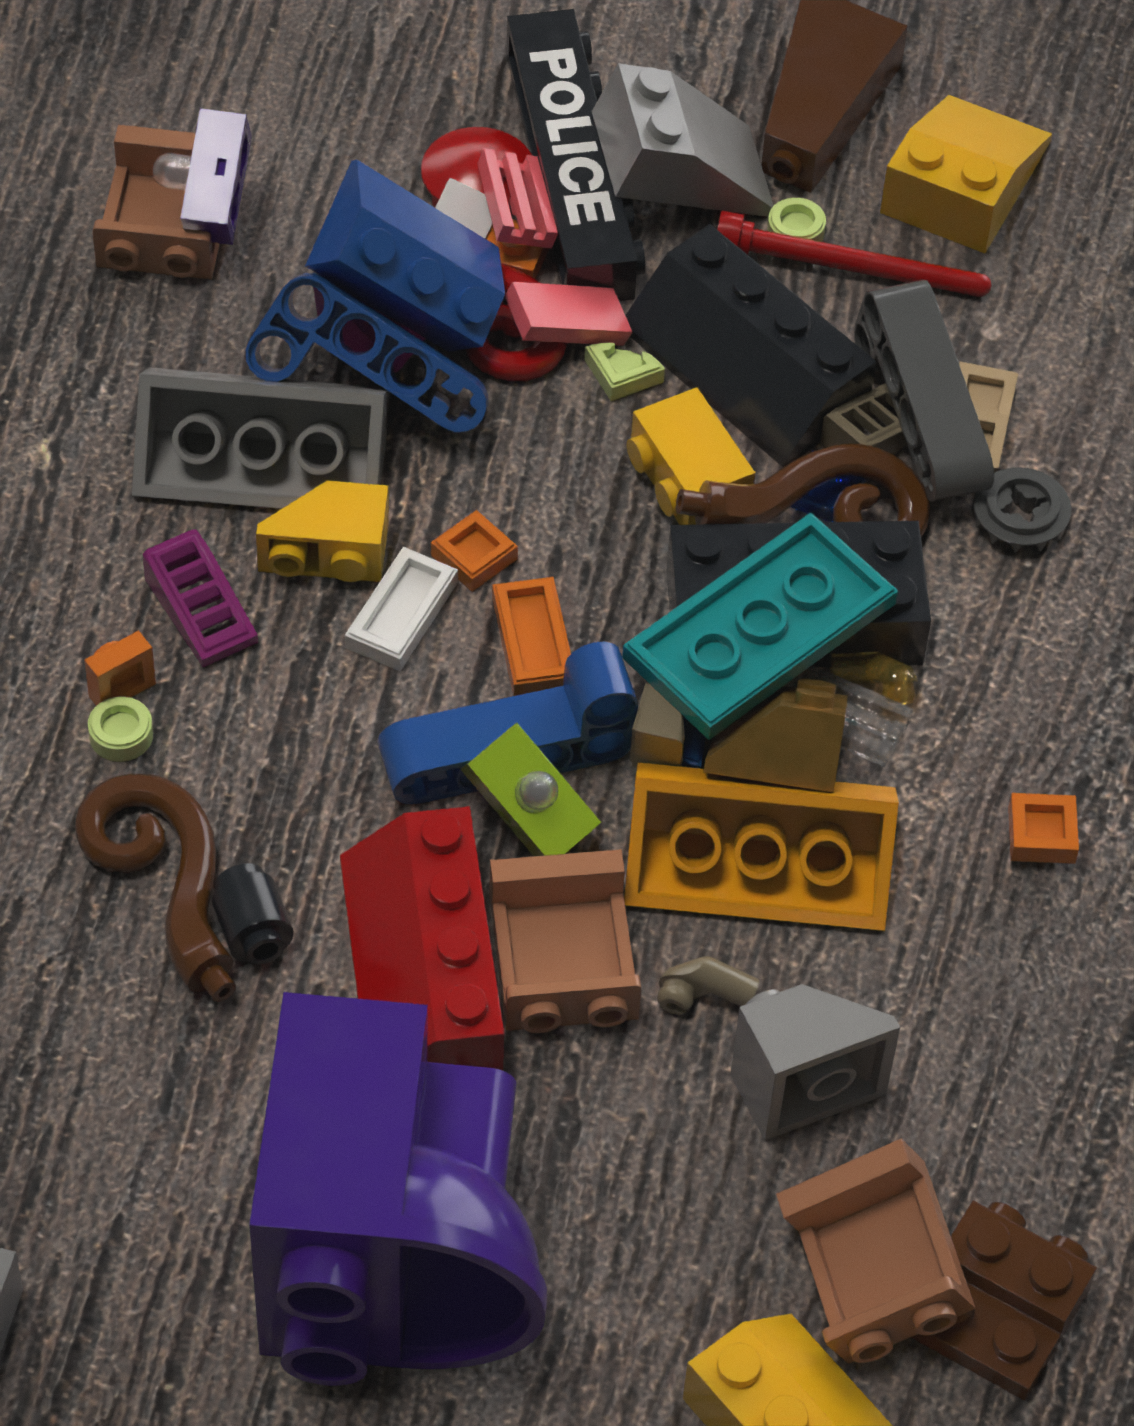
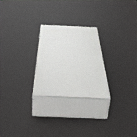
(401, 609)

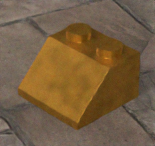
(785, 739)

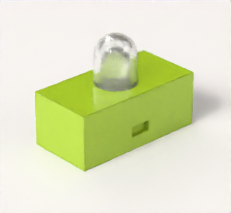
(530, 794)

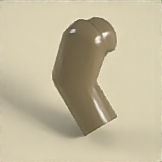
(701, 977)

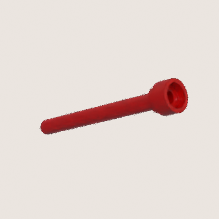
(849, 259)

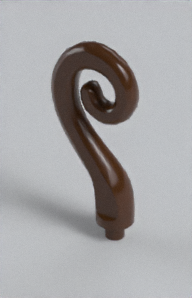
(770, 498)
(188, 933)

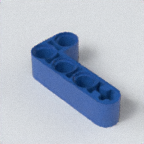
(375, 363)
(571, 724)

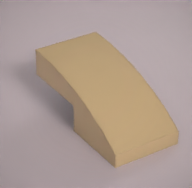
(992, 398)

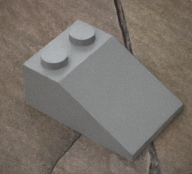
(677, 144)

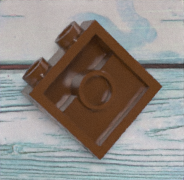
(1021, 1294)

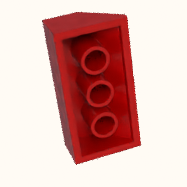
(425, 931)

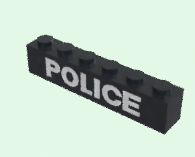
(556, 104)

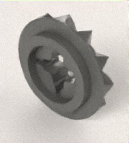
(1030, 491)

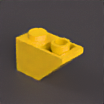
(328, 533)

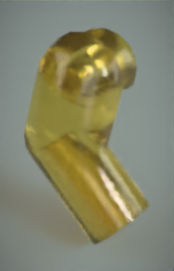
(876, 668)

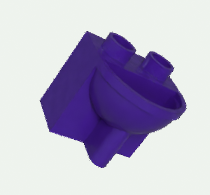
(385, 1201)

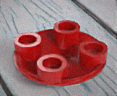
(457, 157)

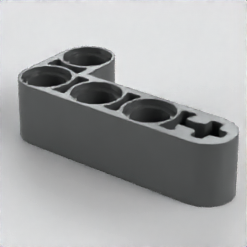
(935, 410)

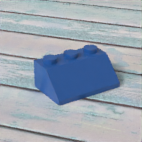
(409, 261)

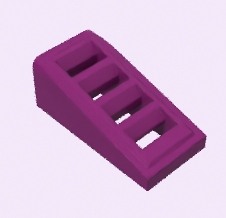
(183, 563)

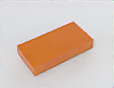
(531, 633)

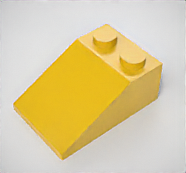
(961, 172)

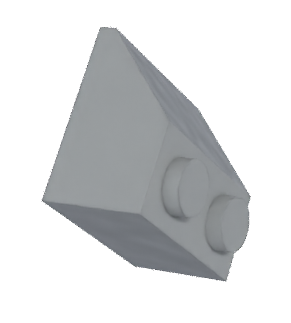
(809, 1056)

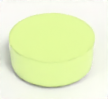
(797, 218)
(120, 729)

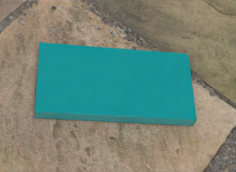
(759, 625)

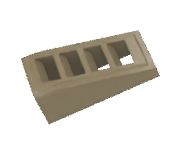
(843, 422)
(657, 731)

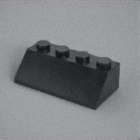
(747, 344)

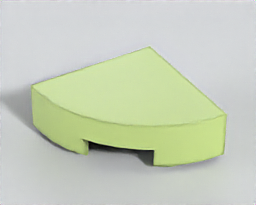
(621, 370)

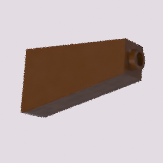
(827, 85)

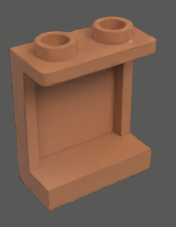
(143, 218)
(563, 941)
(878, 1252)

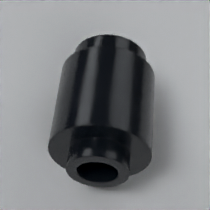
(251, 914)

